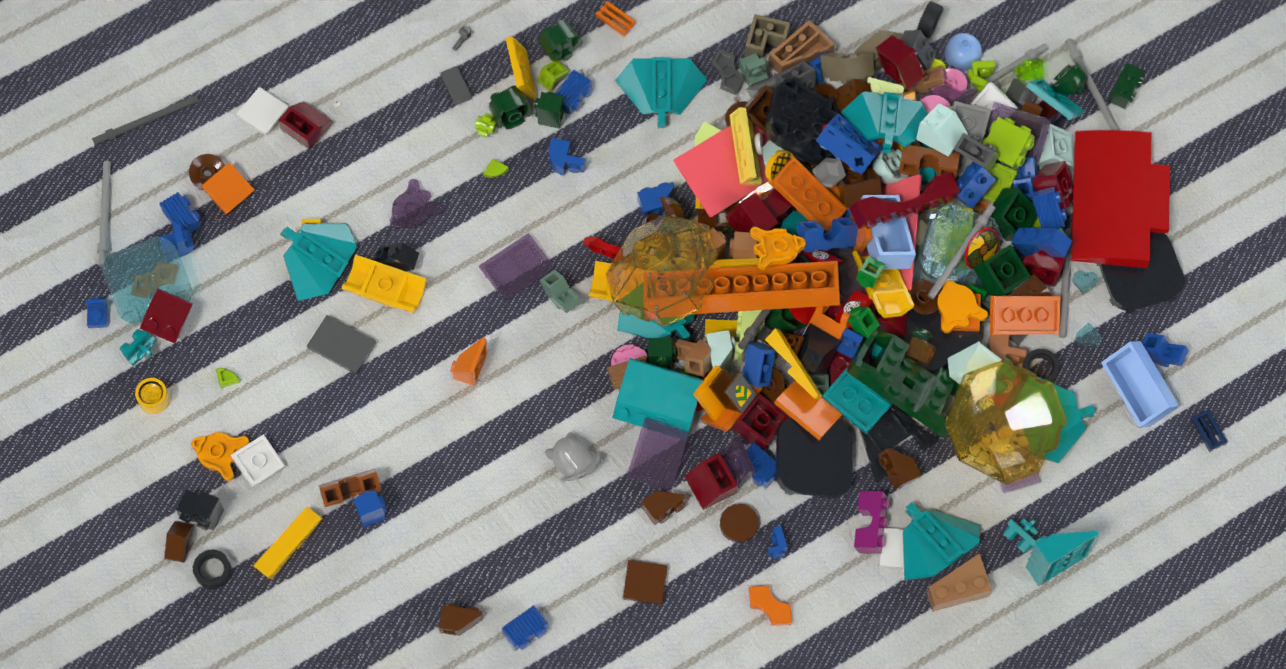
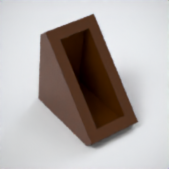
(178, 541)

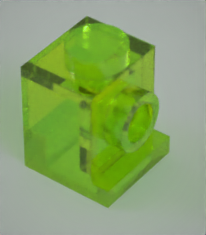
(1029, 70)

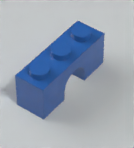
(840, 235)
(1036, 239)

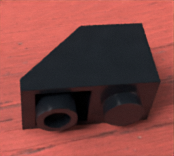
(397, 256)

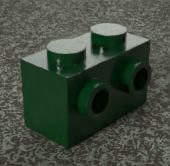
(1124, 89)
(549, 109)
(662, 352)

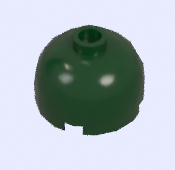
(1070, 80)

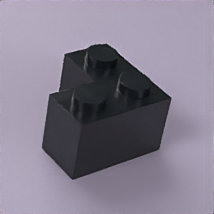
(200, 509)

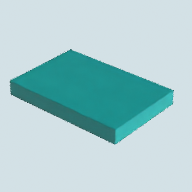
(1057, 101)
(856, 401)

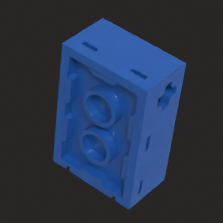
(848, 144)

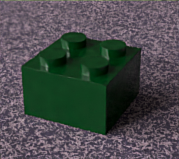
(1013, 212)
(1002, 272)

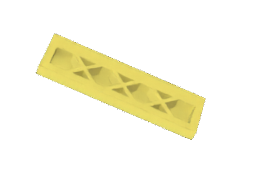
(745, 148)

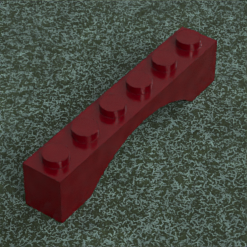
(873, 210)

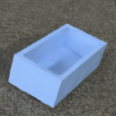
(892, 240)
(1140, 384)

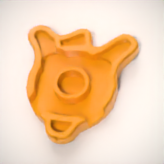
(775, 246)
(957, 305)
(216, 450)

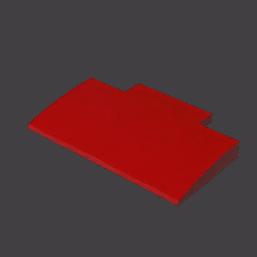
(1117, 198)

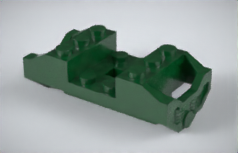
(904, 380)

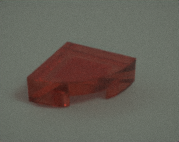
(1048, 111)

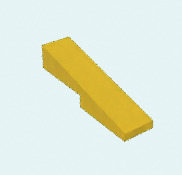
(797, 371)
(288, 542)

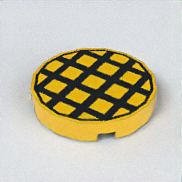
(776, 163)

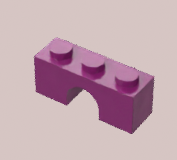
(872, 538)

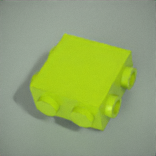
(1010, 141)

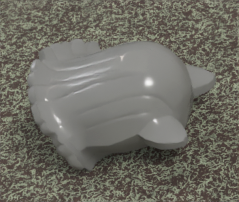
(572, 457)

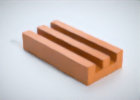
(604, 9)

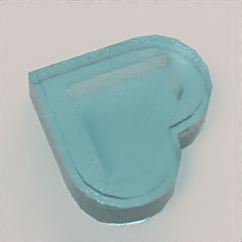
(1084, 281)
(1088, 335)

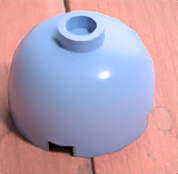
(962, 51)

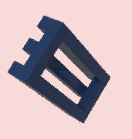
(1217, 430)

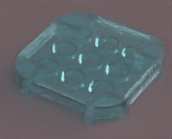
(943, 237)
(139, 271)

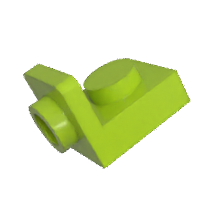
(981, 69)
(552, 74)

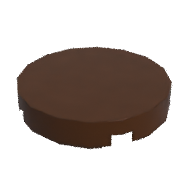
(739, 523)

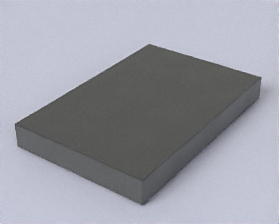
(341, 344)

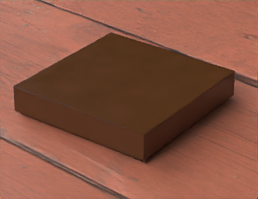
(645, 582)

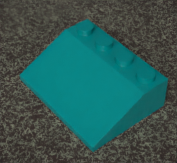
(656, 395)
(1058, 553)

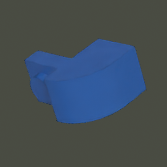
(561, 160)
(1026, 177)
(181, 239)
(1163, 352)

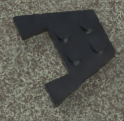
(888, 433)

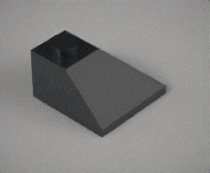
(817, 349)

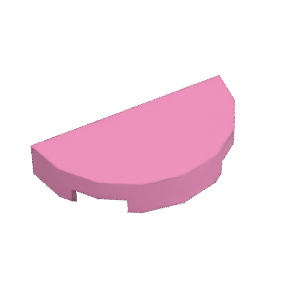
(626, 352)

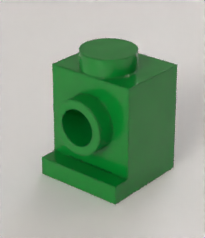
(867, 276)
(863, 321)

